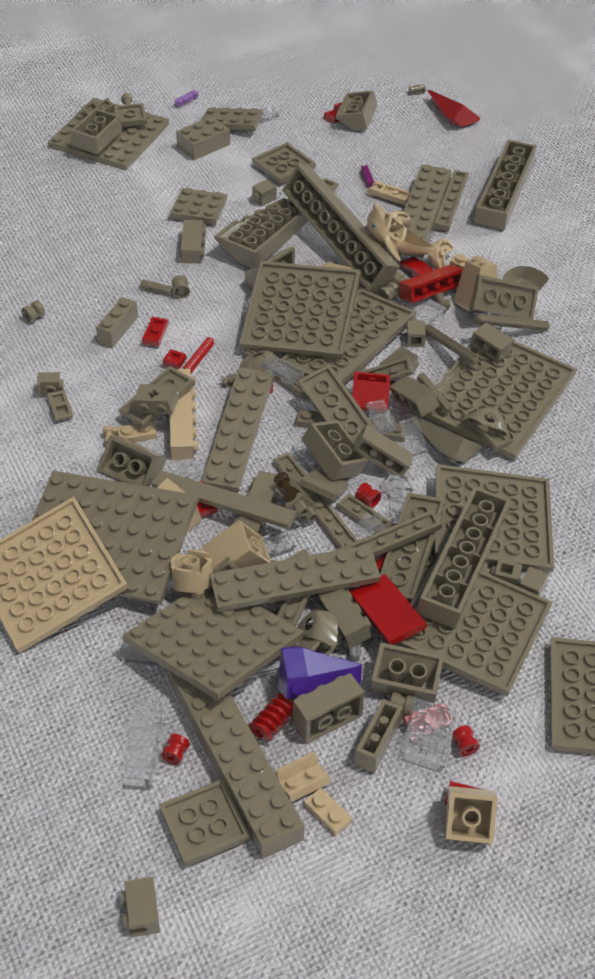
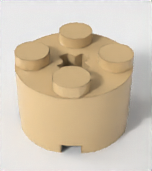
(191, 572)

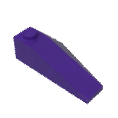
(305, 670)

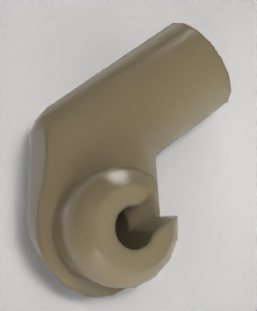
(440, 299)

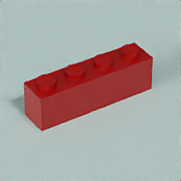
(430, 283)

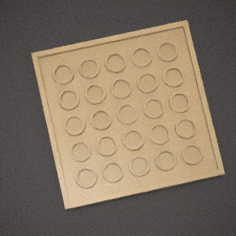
(53, 574)

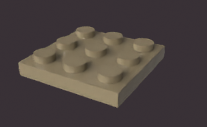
(281, 162)
(198, 205)
(204, 822)

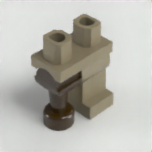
(296, 496)

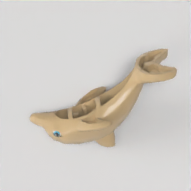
(391, 233)

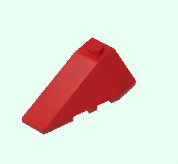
(453, 110)

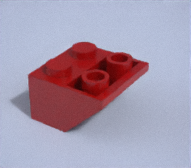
(370, 388)

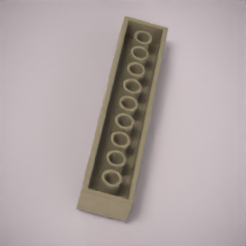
(340, 228)
(242, 766)

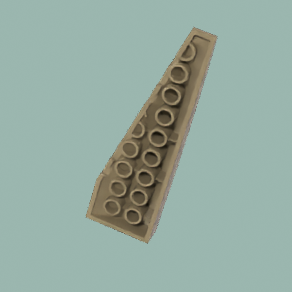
(263, 232)

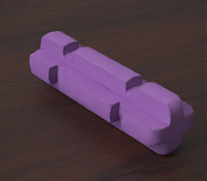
(186, 98)

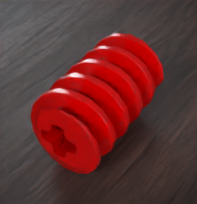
(272, 718)

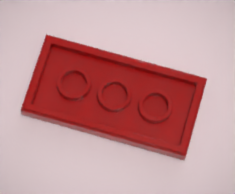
(388, 610)

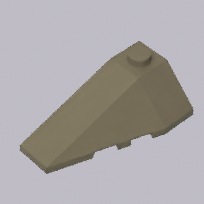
(448, 442)

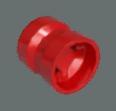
(368, 495)
(466, 742)
(174, 750)

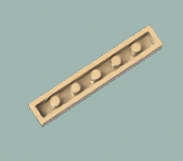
(182, 424)

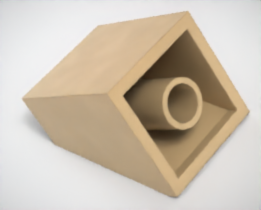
(465, 289)
(240, 544)

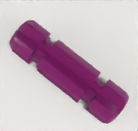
(366, 173)

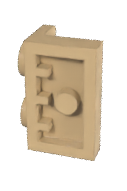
(302, 776)

